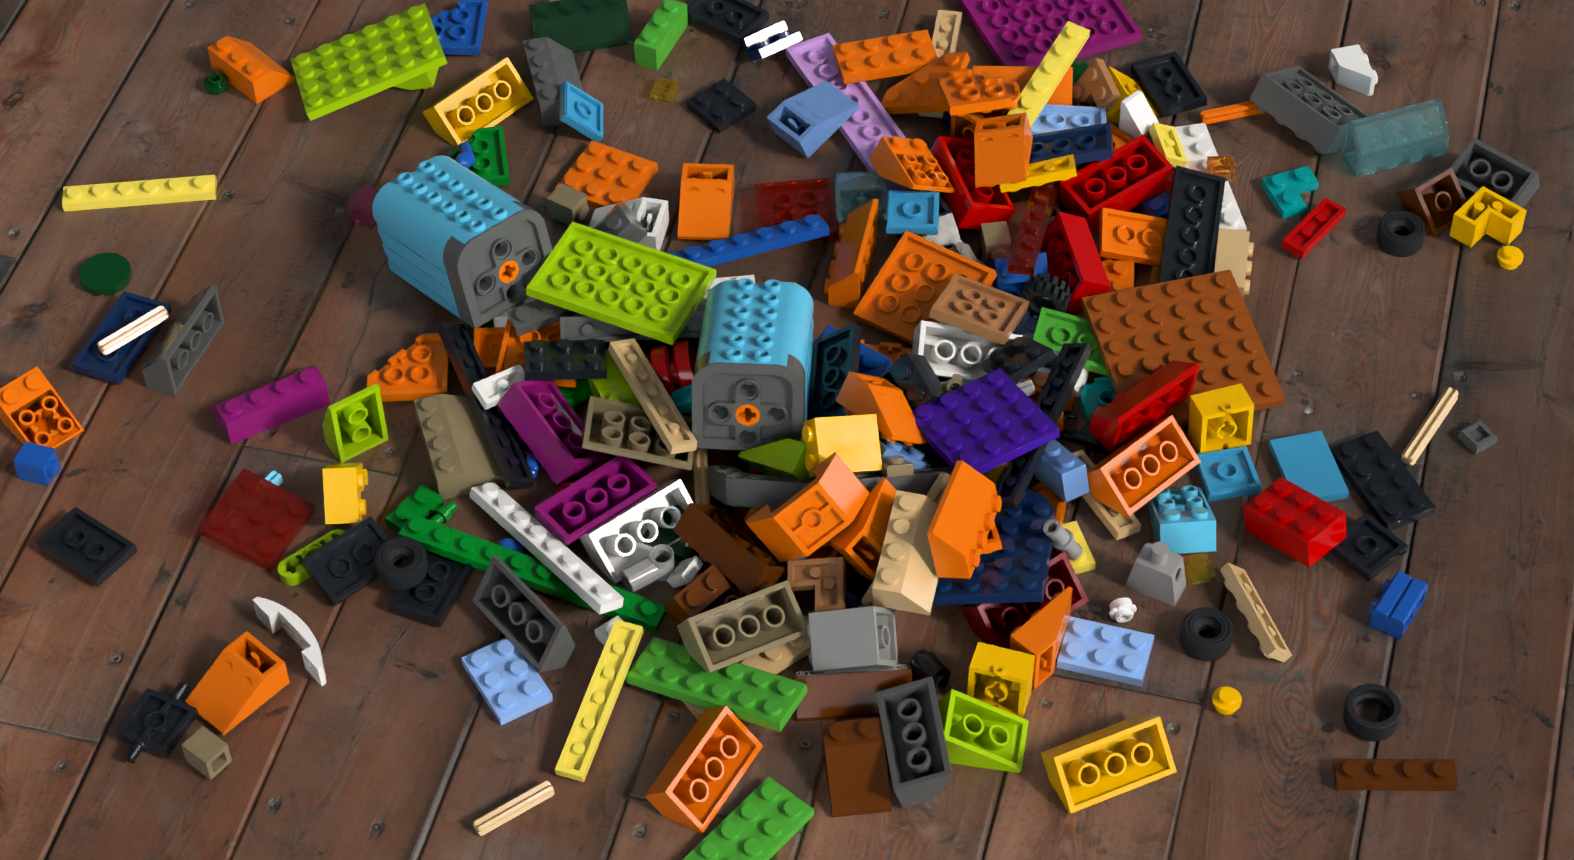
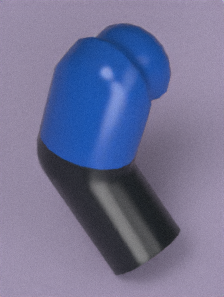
(533, 464)

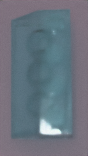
(1396, 138)

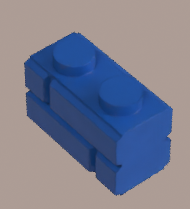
(1397, 605)

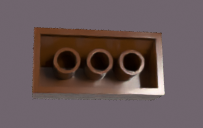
(730, 548)

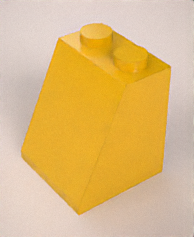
(851, 437)

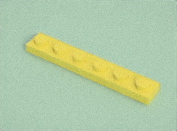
(1051, 71)
(139, 193)
(599, 701)

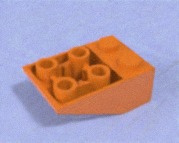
(1002, 149)
(909, 164)
(706, 201)
(875, 395)
(36, 411)
(864, 537)
(1044, 635)
(238, 683)

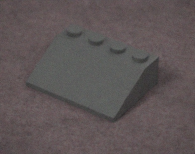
(1306, 107)

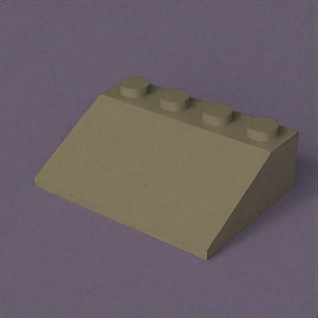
(628, 432)
(455, 445)

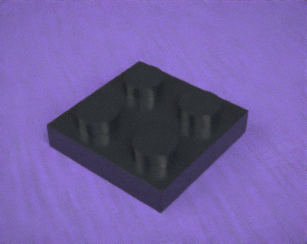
(721, 105)
(1019, 358)
(1369, 547)

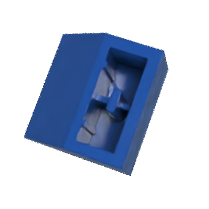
(1012, 282)

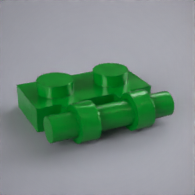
(422, 503)

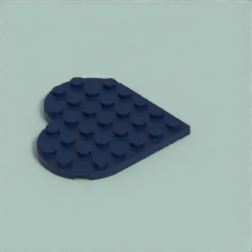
(1017, 570)

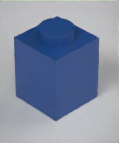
(37, 463)

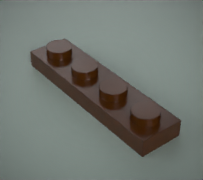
(1395, 774)

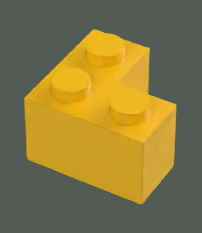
(1489, 215)
(343, 492)

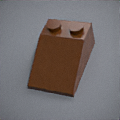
(856, 767)

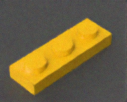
(1045, 172)

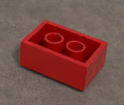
(1295, 521)

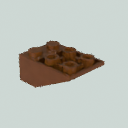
(702, 594)

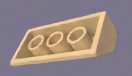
(906, 567)

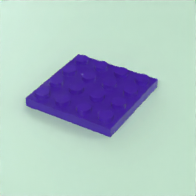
(984, 423)

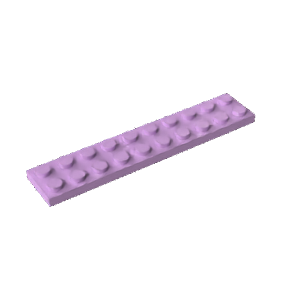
(870, 122)

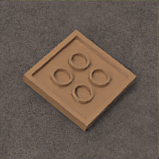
(979, 309)

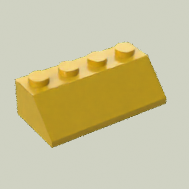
(479, 103)
(1109, 761)

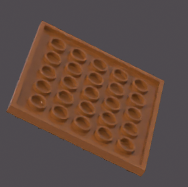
(1184, 321)

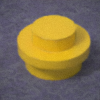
(1509, 257)
(1226, 700)

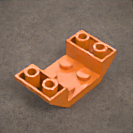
(812, 513)

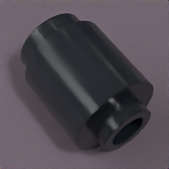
(927, 664)

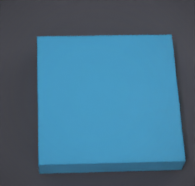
(581, 111)
(912, 212)
(1227, 474)

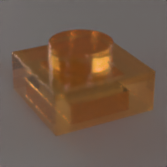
(1221, 166)

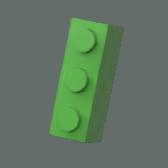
(661, 34)

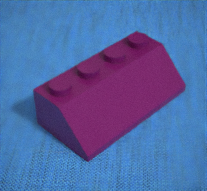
(272, 404)
(550, 430)
(594, 499)

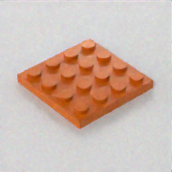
(912, 284)

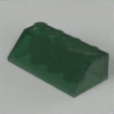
(582, 23)

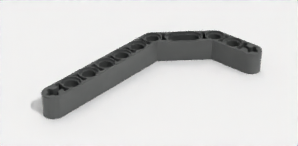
(750, 490)

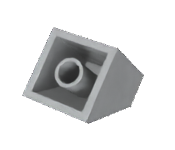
(852, 638)

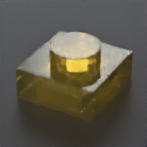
(1198, 568)

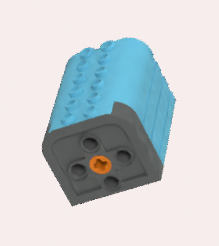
(460, 239)
(753, 365)

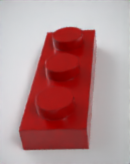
(1313, 228)

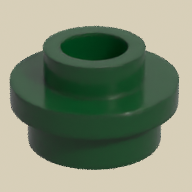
(216, 83)

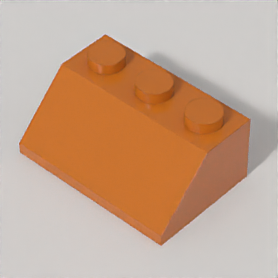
(248, 68)

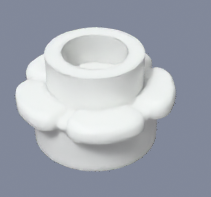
(1122, 610)

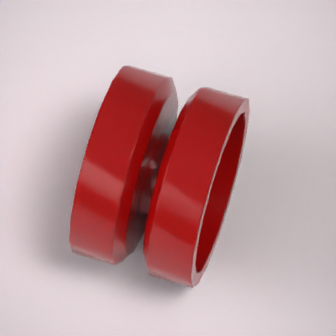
(674, 369)

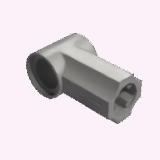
(649, 569)

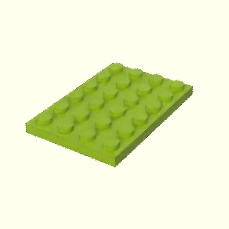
(368, 61)
(621, 283)

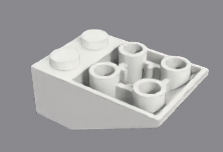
(651, 214)

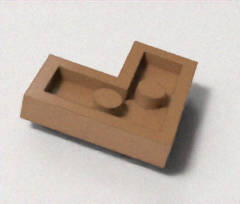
(1096, 85)
(824, 576)

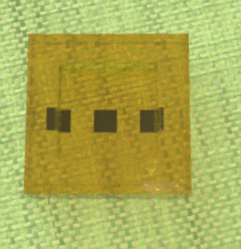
(665, 90)

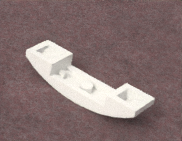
(276, 617)

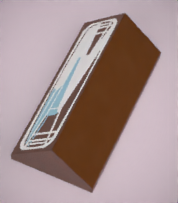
(847, 691)

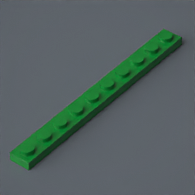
(535, 575)

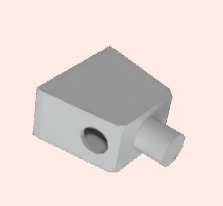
(1158, 573)

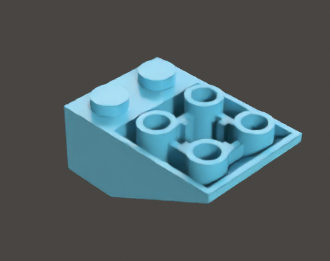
(1183, 520)

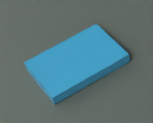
(1310, 465)

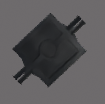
(156, 723)

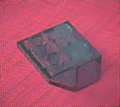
(858, 188)

